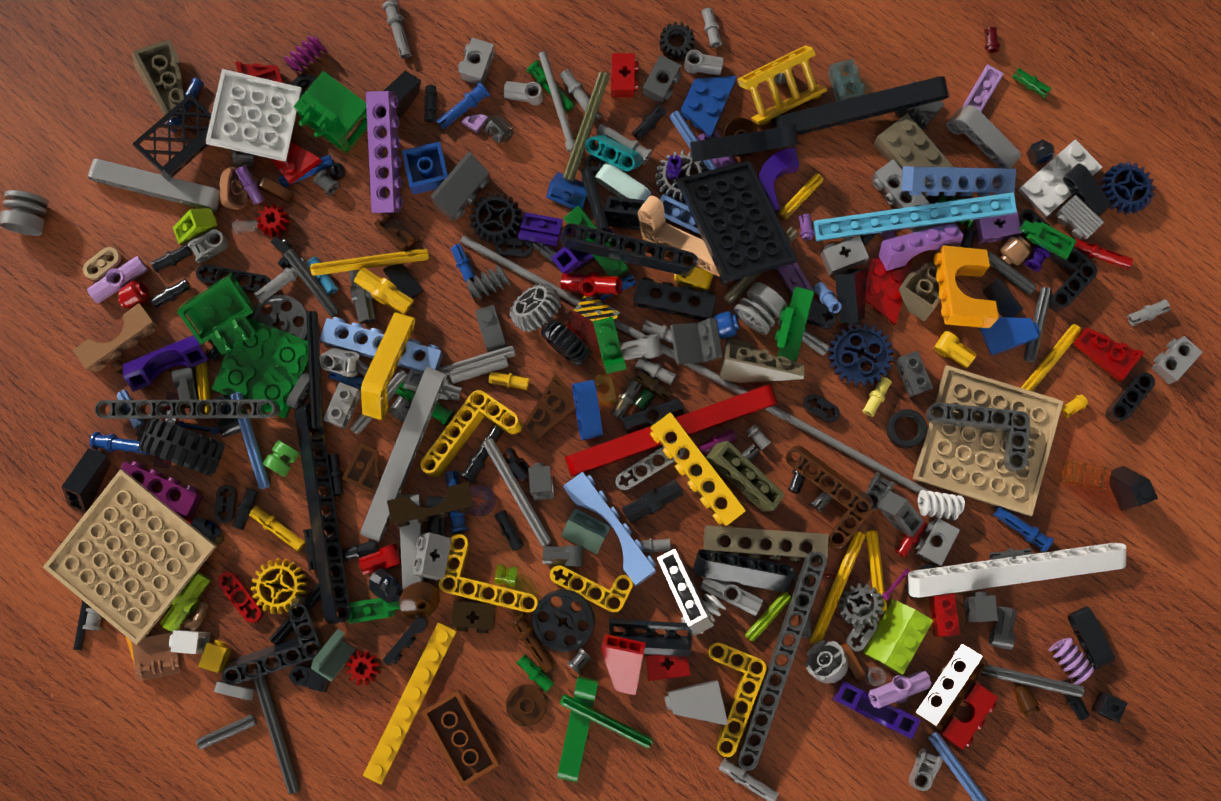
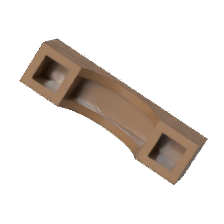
(137, 324)

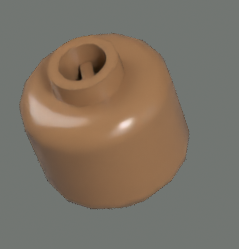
(1015, 250)

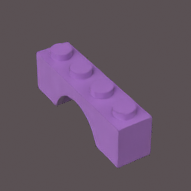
(899, 250)

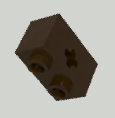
(461, 613)

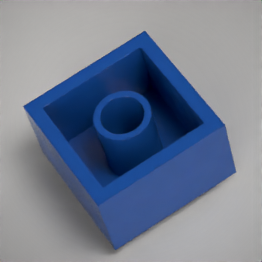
(425, 167)

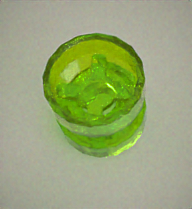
(506, 575)

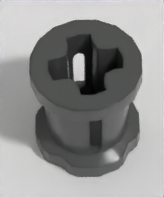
(326, 182)
(580, 661)

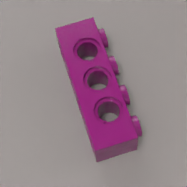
(189, 498)

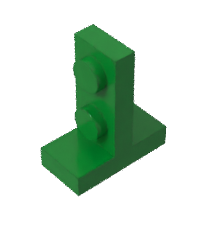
(609, 345)

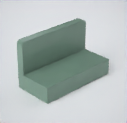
(585, 531)
(332, 656)

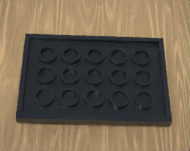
(736, 221)

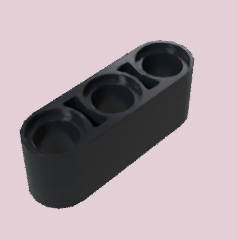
(1082, 183)
(1136, 391)
(1091, 637)

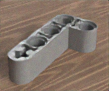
(984, 135)

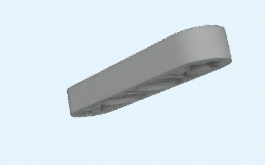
(651, 469)

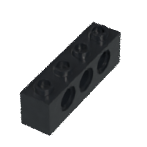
(664, 304)

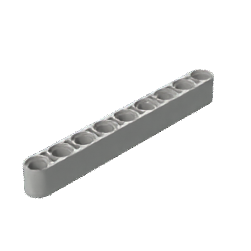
(403, 453)

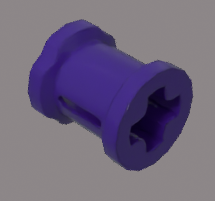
(1037, 258)

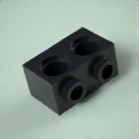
(623, 212)

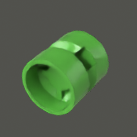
(276, 464)

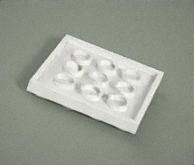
(253, 115)

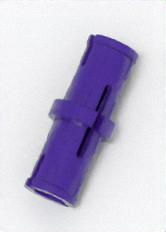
(674, 167)

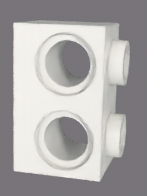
(188, 641)

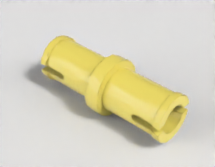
(877, 397)

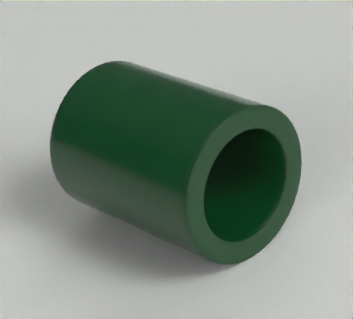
(643, 399)

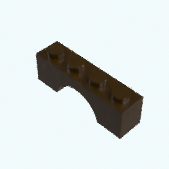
(404, 509)

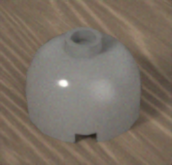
(827, 662)

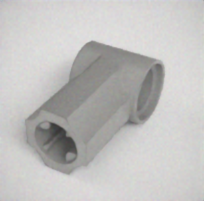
(705, 63)
(522, 91)
(645, 347)

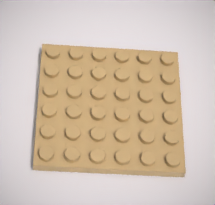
(973, 458)
(129, 556)

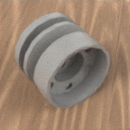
(23, 212)
(761, 307)

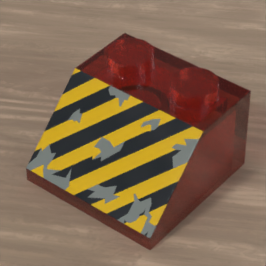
(586, 312)

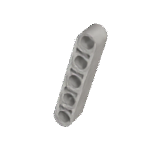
(408, 540)

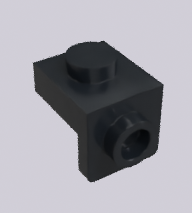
(282, 246)

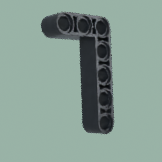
(744, 143)
(1074, 269)
(281, 650)

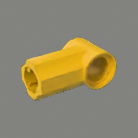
(949, 346)

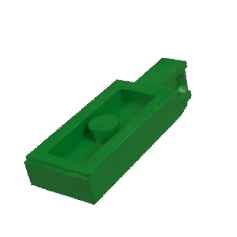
(1048, 238)
(372, 610)

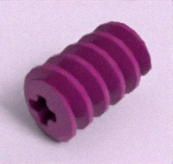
(305, 54)

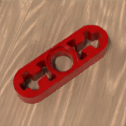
(231, 596)

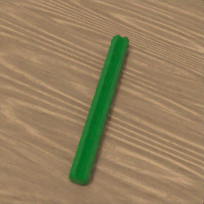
(606, 721)

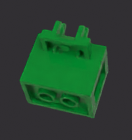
(332, 112)
(220, 314)

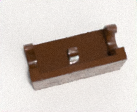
(396, 233)

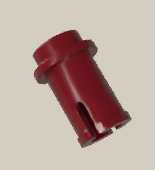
(992, 44)

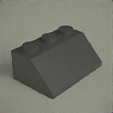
(461, 187)

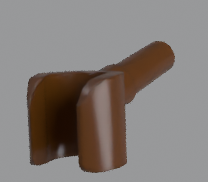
(117, 365)

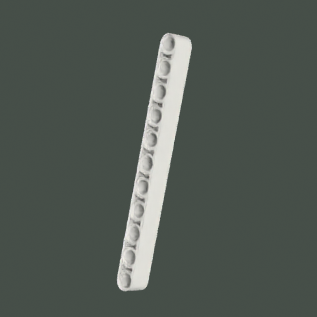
(1015, 571)

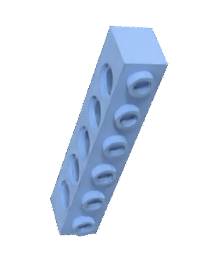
(331, 337)

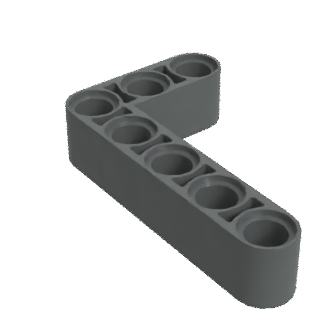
(988, 422)

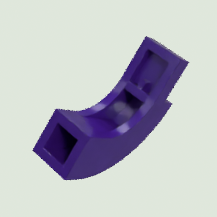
(776, 166)
(572, 260)

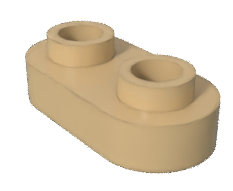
(102, 262)

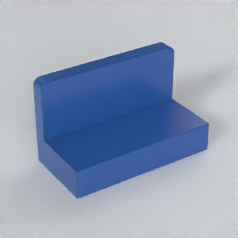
(566, 192)

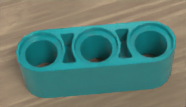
(605, 152)

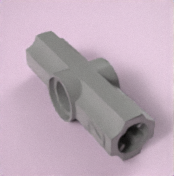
(743, 599)

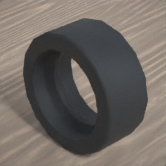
(917, 417)

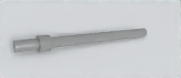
(557, 101)

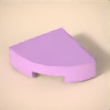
(475, 122)

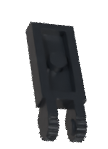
(406, 640)

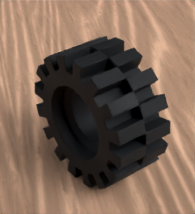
(676, 30)

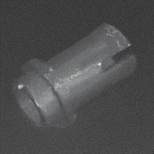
(244, 226)

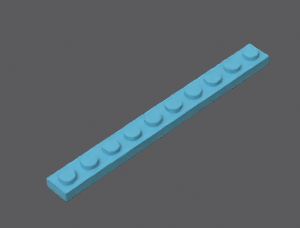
(915, 217)

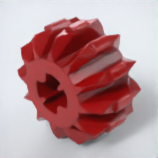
(269, 214)
(357, 662)

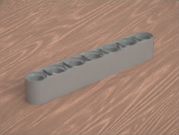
(154, 184)

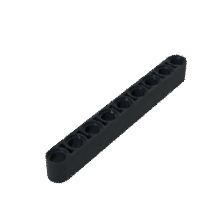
(866, 106)

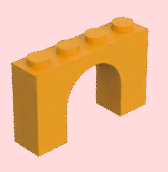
(956, 306)

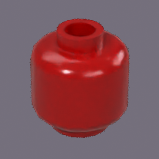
(133, 294)

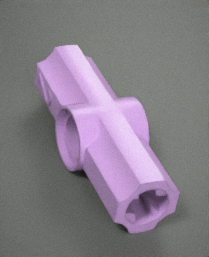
(107, 285)
(899, 689)

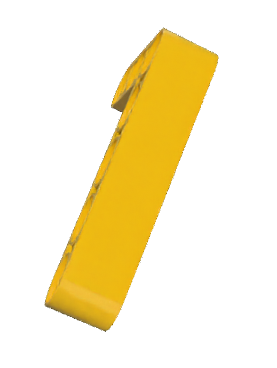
(375, 383)
(466, 429)
(480, 587)
(740, 694)

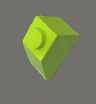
(194, 225)

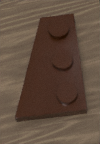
(552, 408)

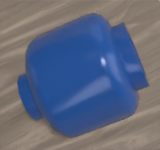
(727, 324)

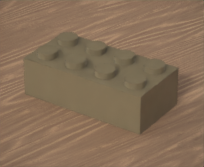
(909, 146)

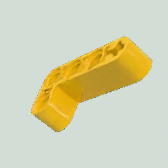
(588, 585)

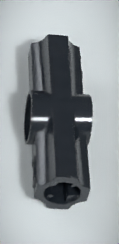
(640, 420)
(652, 501)

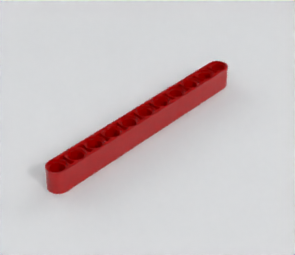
(691, 423)

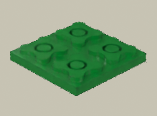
(264, 366)

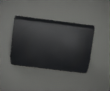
(403, 280)
(1005, 301)

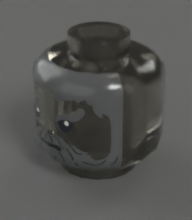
(499, 128)

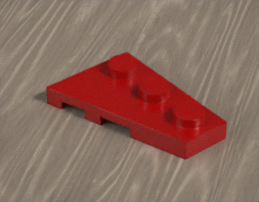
(297, 164)

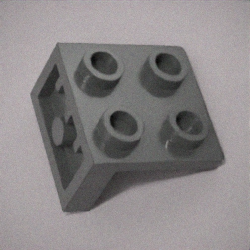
(696, 342)

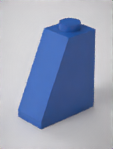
(1009, 334)

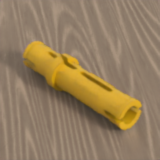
(271, 524)

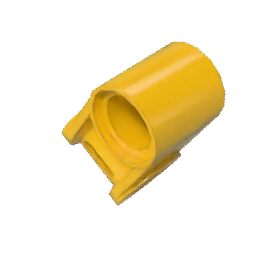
(698, 279)

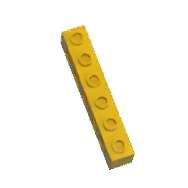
(670, 425)

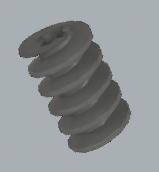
(487, 283)

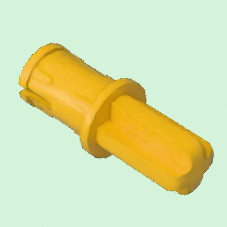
(508, 380)

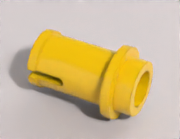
(1075, 405)

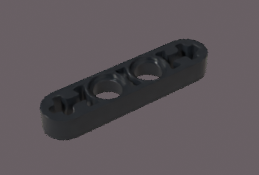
(238, 274)

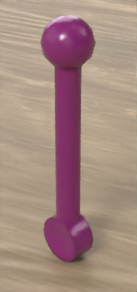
(886, 595)

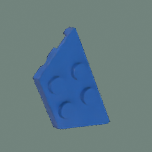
(707, 102)

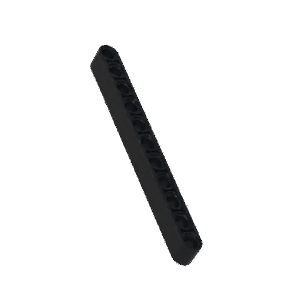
(320, 522)

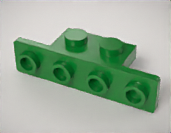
(794, 323)

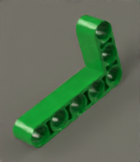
(577, 731)

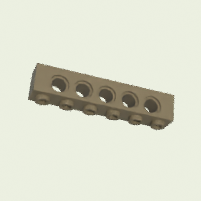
(817, 541)

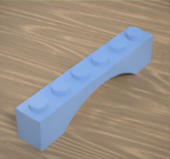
(584, 494)

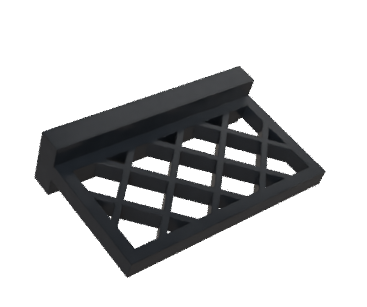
(189, 151)

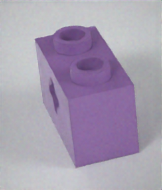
(989, 232)

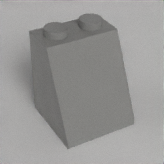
(698, 701)

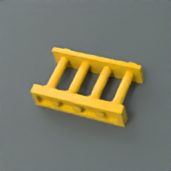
(767, 73)

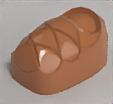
(231, 190)

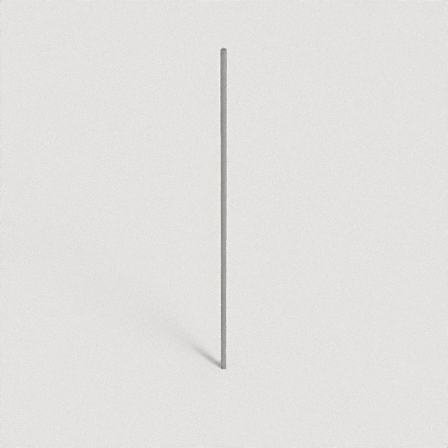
(705, 372)

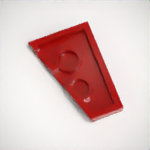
(1111, 356)

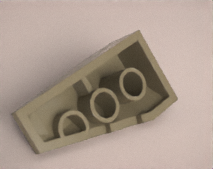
(161, 74)
(921, 291)
(746, 364)

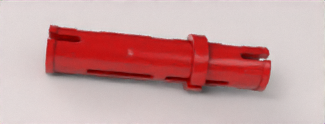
(1094, 251)

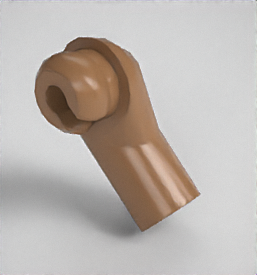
(193, 624)

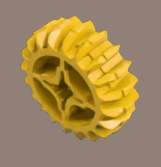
(281, 578)

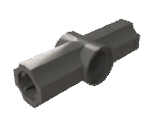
(362, 301)

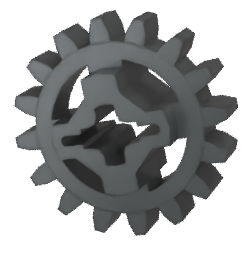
(862, 607)

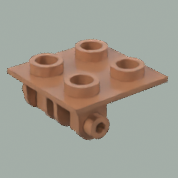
(154, 658)

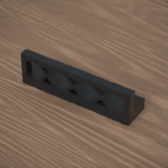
(660, 644)

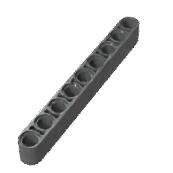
(178, 409)

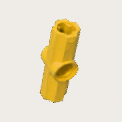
(383, 291)

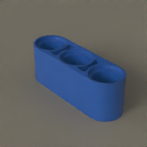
(587, 410)

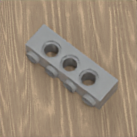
(893, 173)
(685, 592)

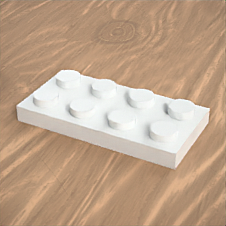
(1046, 188)

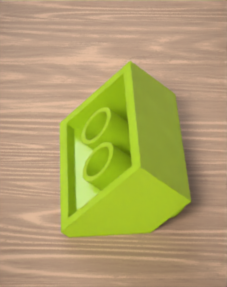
(897, 636)

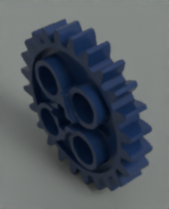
(853, 370)

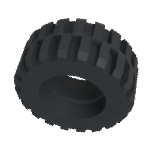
(181, 446)

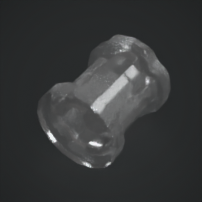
(880, 673)

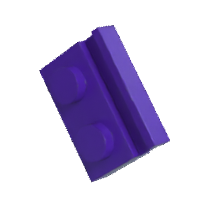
(540, 229)

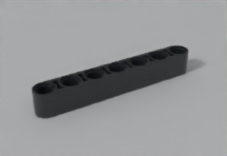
(619, 252)

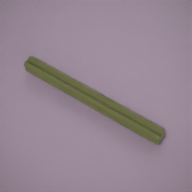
(586, 126)

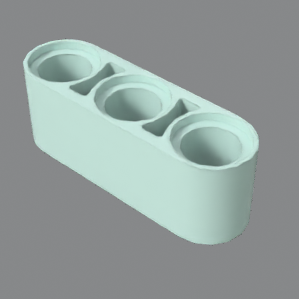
(621, 183)

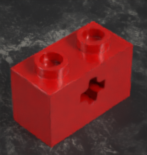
(624, 64)
(944, 615)
(658, 672)

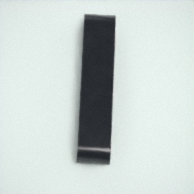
(743, 570)

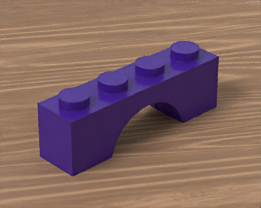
(145, 369)
(887, 716)

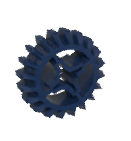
(1135, 180)

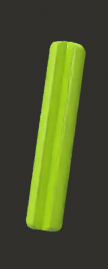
(768, 616)

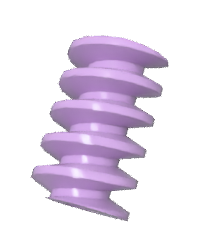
(1073, 660)

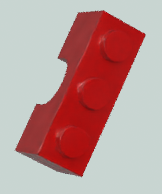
(980, 703)

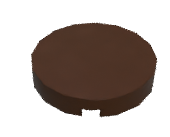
(526, 705)

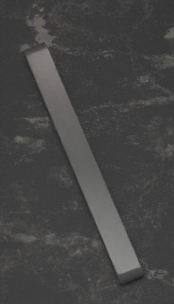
(783, 670)

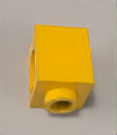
(215, 656)

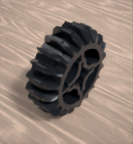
(486, 204)
(565, 342)

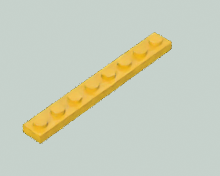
(409, 703)

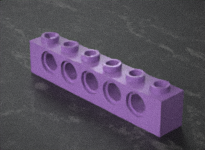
(376, 143)

